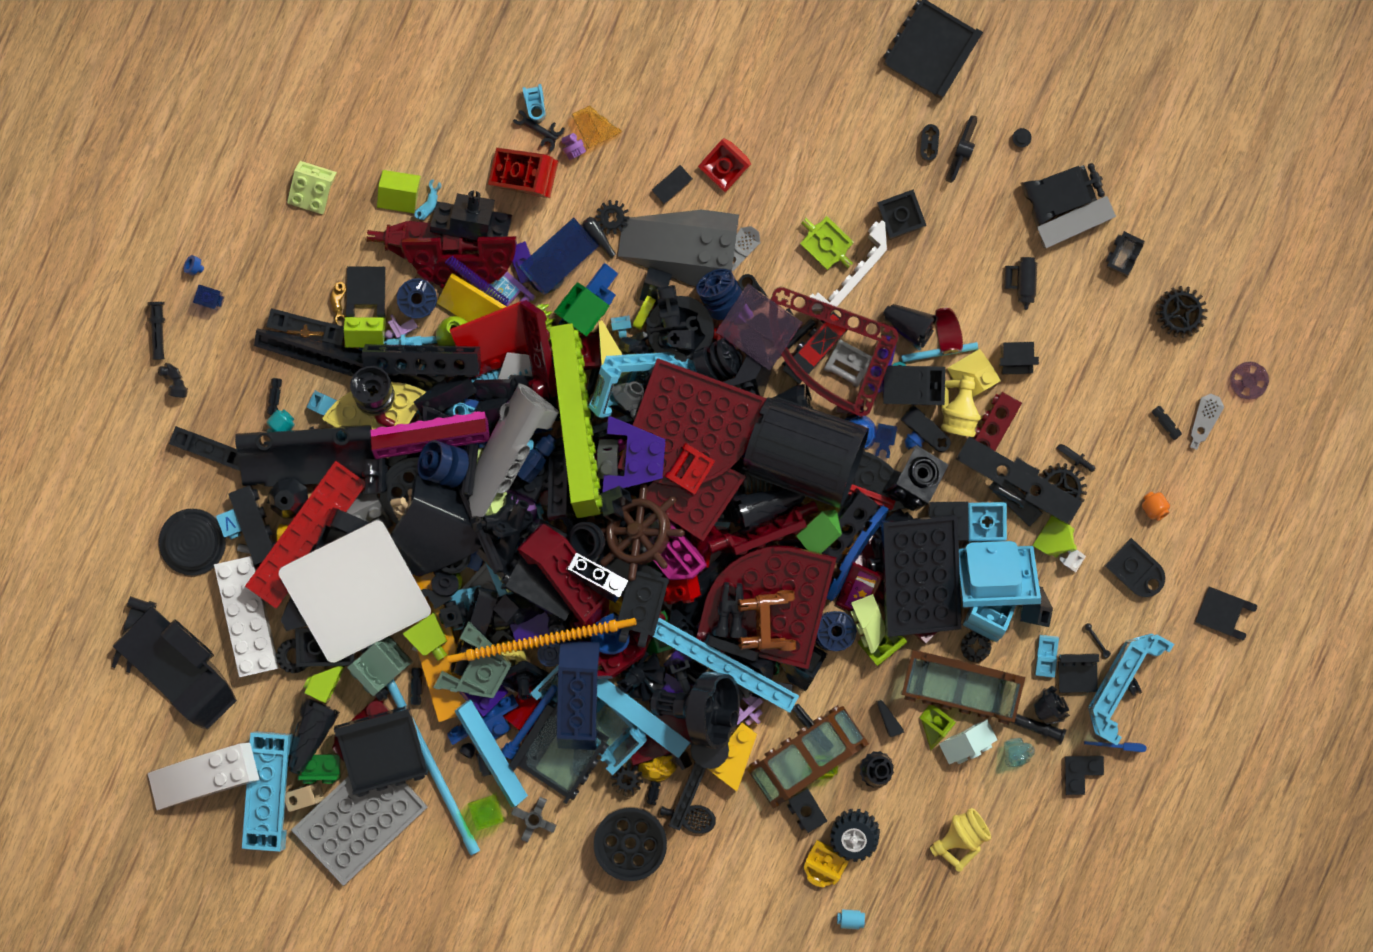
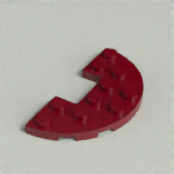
(490, 264)

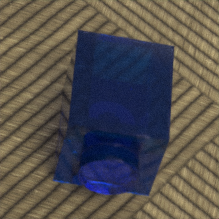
(208, 297)

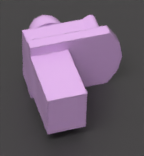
(398, 330)

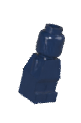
(536, 458)

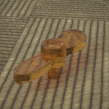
(305, 332)

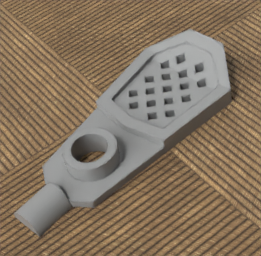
(741, 254)
(1204, 421)

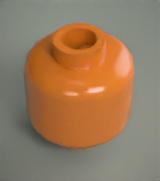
(1156, 506)

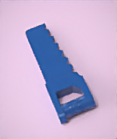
(1127, 746)

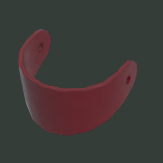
(949, 331)

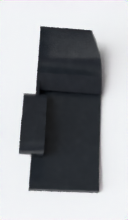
(177, 667)

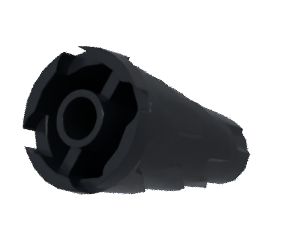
(759, 507)
(310, 732)

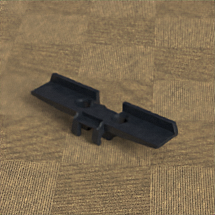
(1024, 476)

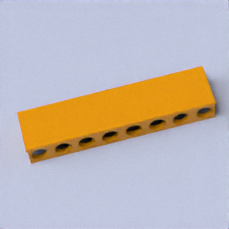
(444, 700)

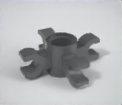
(537, 811)

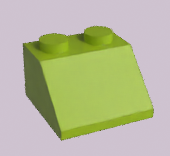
(364, 331)
(323, 684)

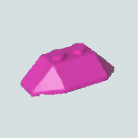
(682, 558)

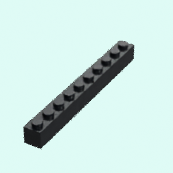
(686, 797)

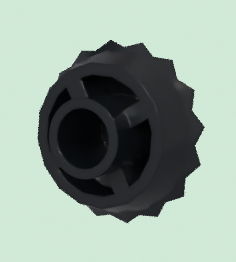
(876, 769)

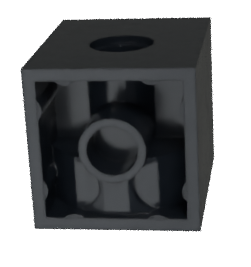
(915, 478)

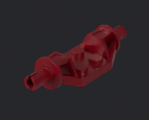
(413, 229)
(616, 663)

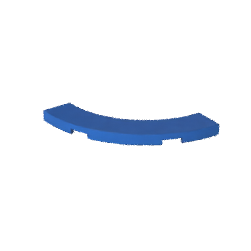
(855, 551)

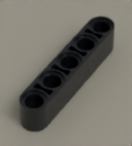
(479, 616)

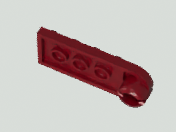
(539, 351)

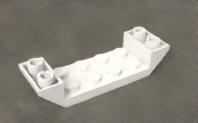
(878, 237)

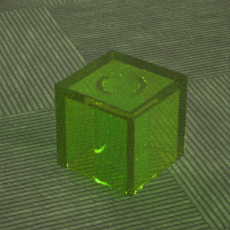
(486, 811)

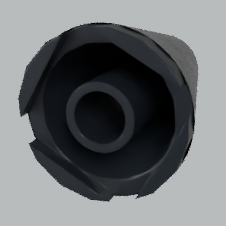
(911, 324)

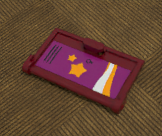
(864, 583)

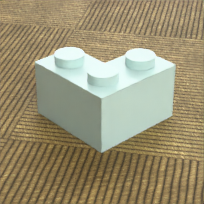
(968, 743)

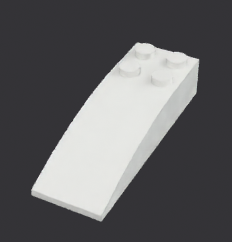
(203, 775)

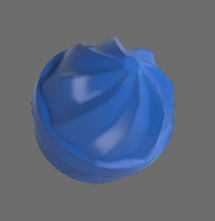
(912, 440)

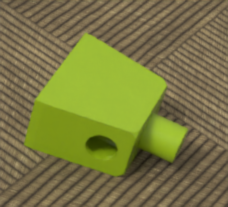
(428, 637)

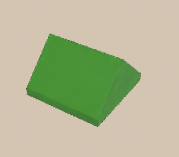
(821, 532)

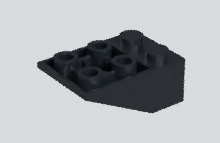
(914, 385)

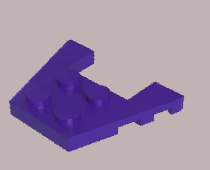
(643, 456)

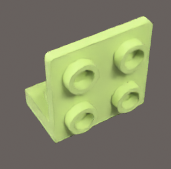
(310, 187)

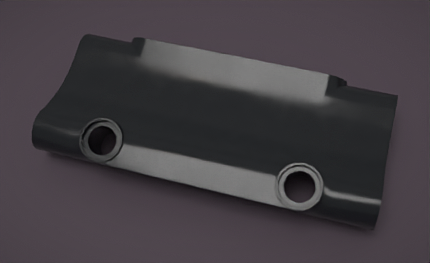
(301, 454)

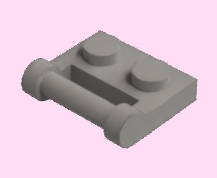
(851, 357)

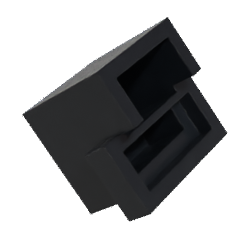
(1017, 358)

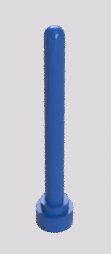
(511, 748)

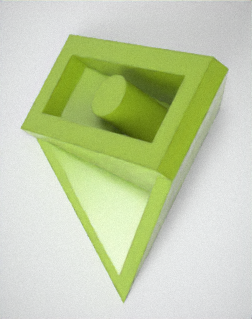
(935, 725)

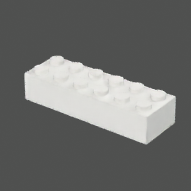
(246, 618)

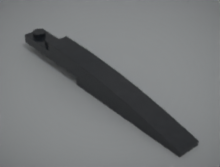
(328, 355)

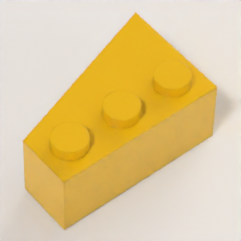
(740, 747)

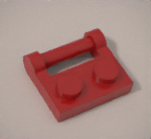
(696, 471)

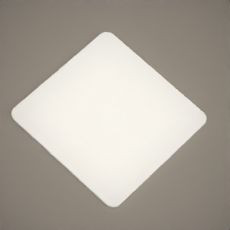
(355, 591)

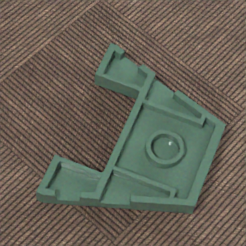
(482, 675)

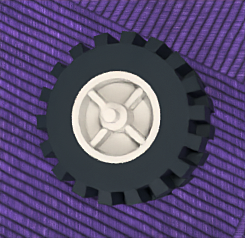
(855, 835)

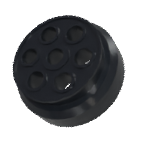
(628, 869)

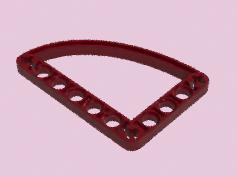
(882, 342)

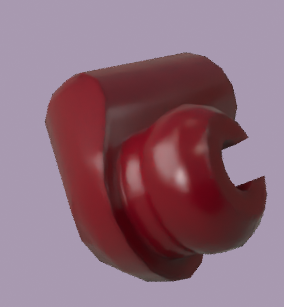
(384, 421)

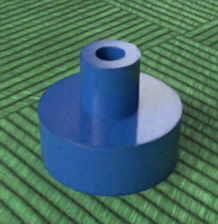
(193, 265)

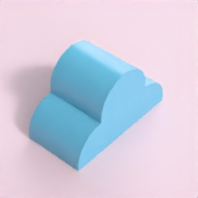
(989, 620)

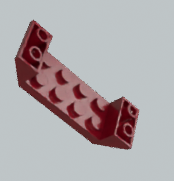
(554, 556)

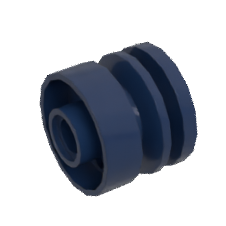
(718, 292)
(428, 294)
(845, 631)

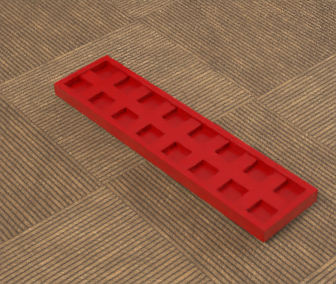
(337, 490)

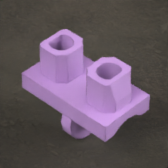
(753, 703)

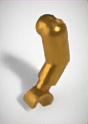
(336, 298)

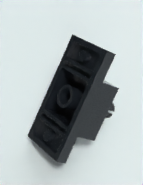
(470, 218)

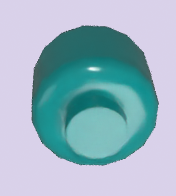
(280, 421)

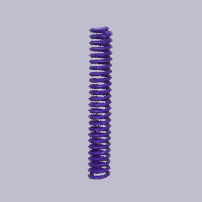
(477, 277)

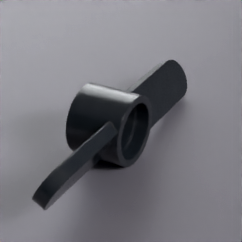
(963, 150)

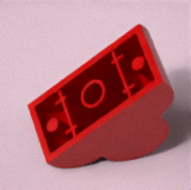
(523, 172)

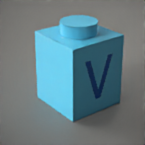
(229, 524)

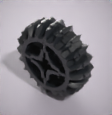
(1184, 320)
(1062, 479)

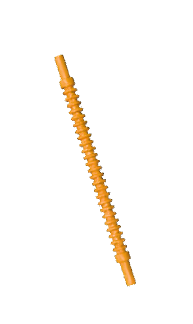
(471, 654)

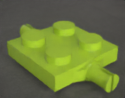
(827, 243)

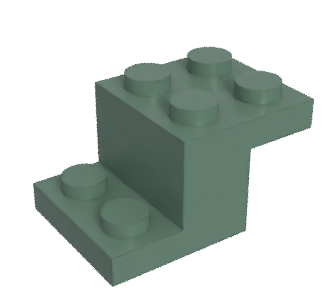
(379, 665)

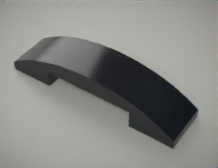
(286, 321)
(205, 447)

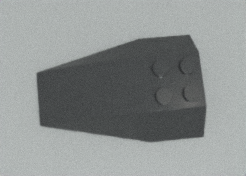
(681, 242)

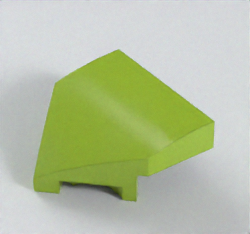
(1055, 538)

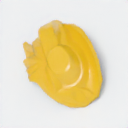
(658, 769)

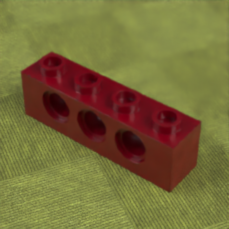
(1010, 406)

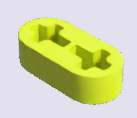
(644, 312)

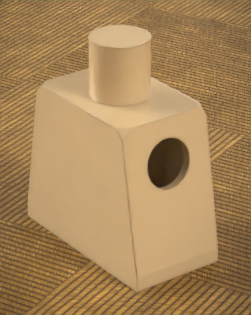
(305, 795)

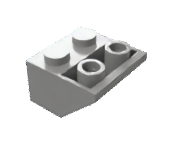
(369, 509)

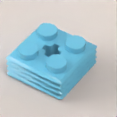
(996, 512)

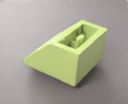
(869, 622)

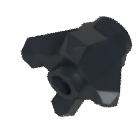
(635, 344)

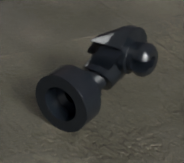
(172, 373)

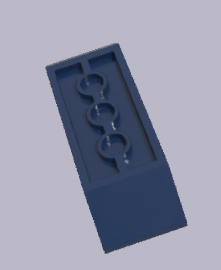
(577, 695)

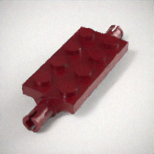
(772, 530)

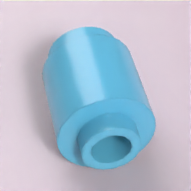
(851, 919)

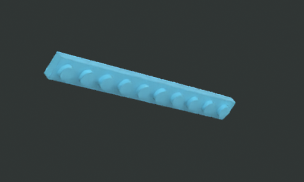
(724, 664)

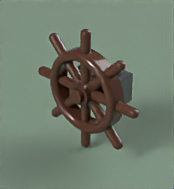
(644, 536)

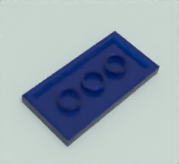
(558, 256)

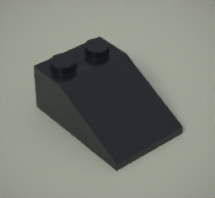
(310, 654)

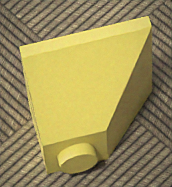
(976, 366)

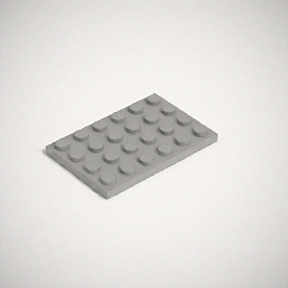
(352, 829)

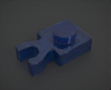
(885, 436)

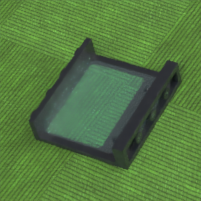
(555, 766)

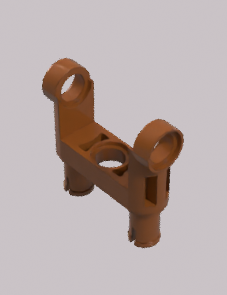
(761, 605)

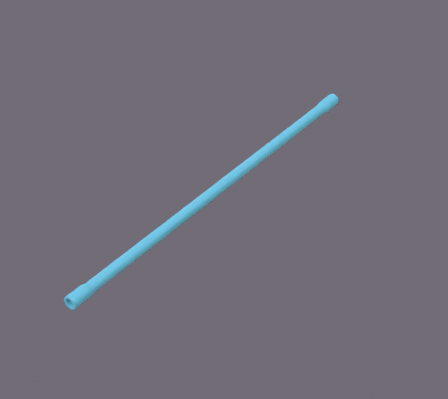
(467, 837)

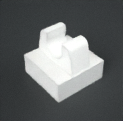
(1073, 560)

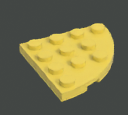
(346, 413)

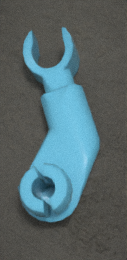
(429, 206)

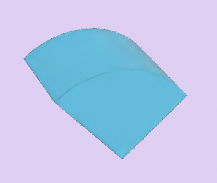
(320, 403)

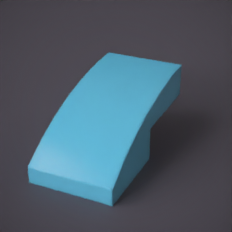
(1047, 656)

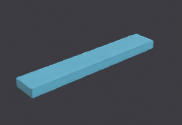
(641, 717)
(491, 753)

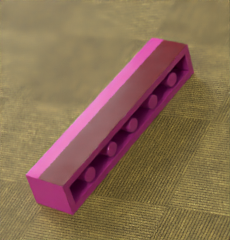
(413, 437)

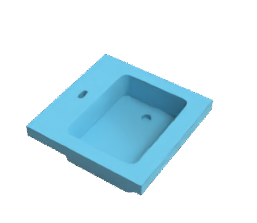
(998, 574)

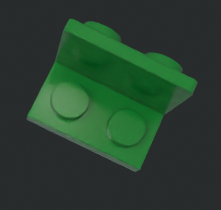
(322, 767)

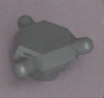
(628, 396)

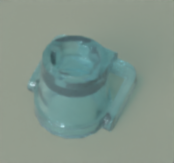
(1017, 752)

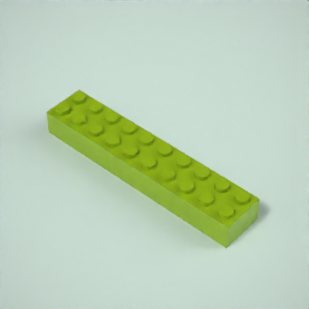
(576, 420)

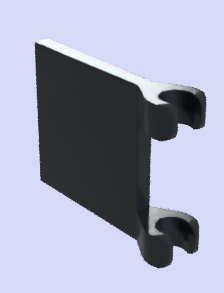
(366, 287)
(1222, 611)

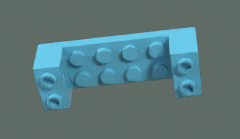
(267, 796)

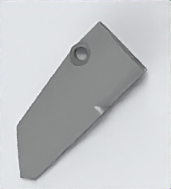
(508, 446)

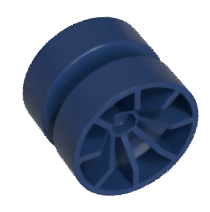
(443, 464)

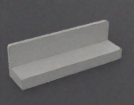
(1076, 222)

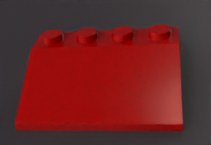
(495, 335)

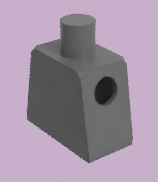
(608, 460)

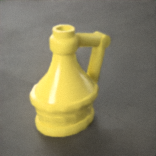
(961, 414)
(965, 832)

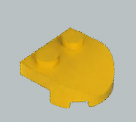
(824, 865)

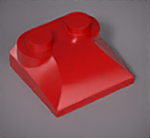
(725, 164)

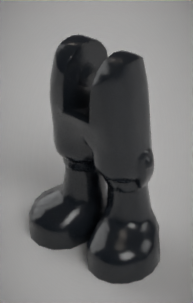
(728, 605)

